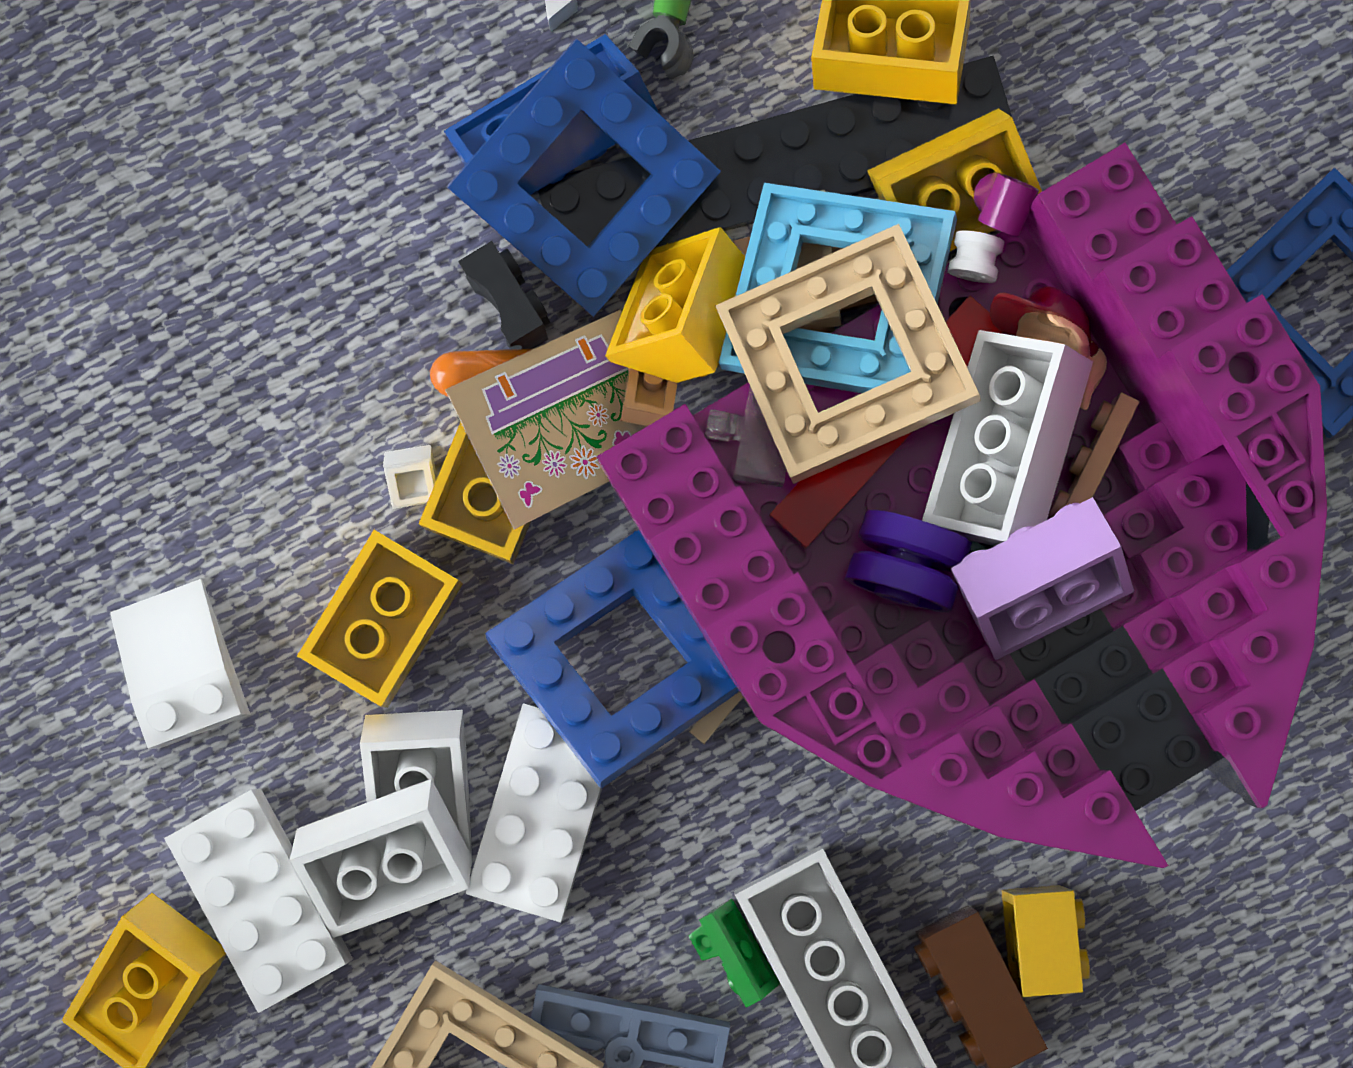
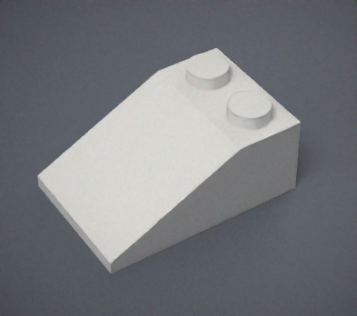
(177, 665)
(418, 747)

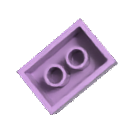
(1043, 577)

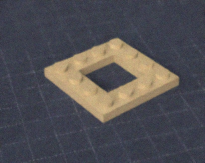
(931, 391)
(459, 1007)

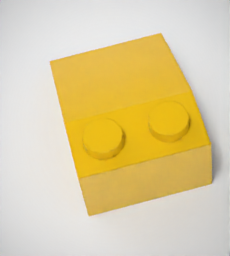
(144, 983)

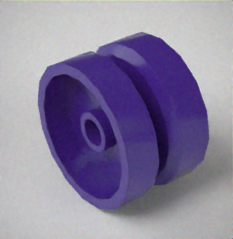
(907, 560)

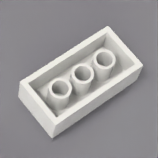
(1012, 444)
(535, 823)
(256, 900)

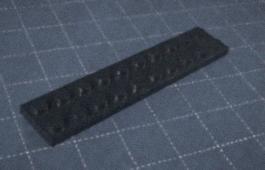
(806, 149)

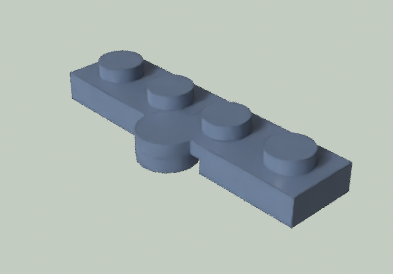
(631, 1030)

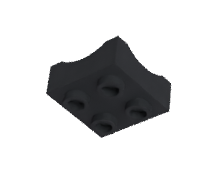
(499, 281)

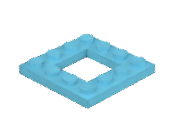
(801, 215)

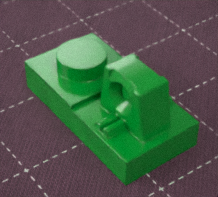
(729, 937)

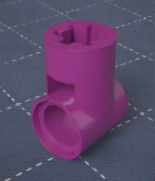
(1004, 202)

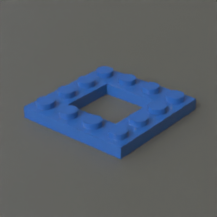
(491, 176)
(1286, 246)
(600, 741)

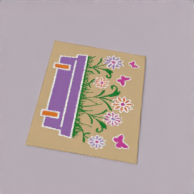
(547, 420)

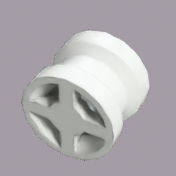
(976, 256)

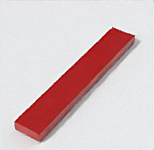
(824, 495)

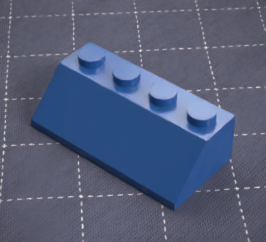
(577, 142)

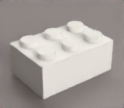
(381, 858)

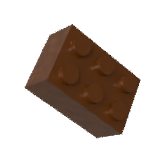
(978, 991)

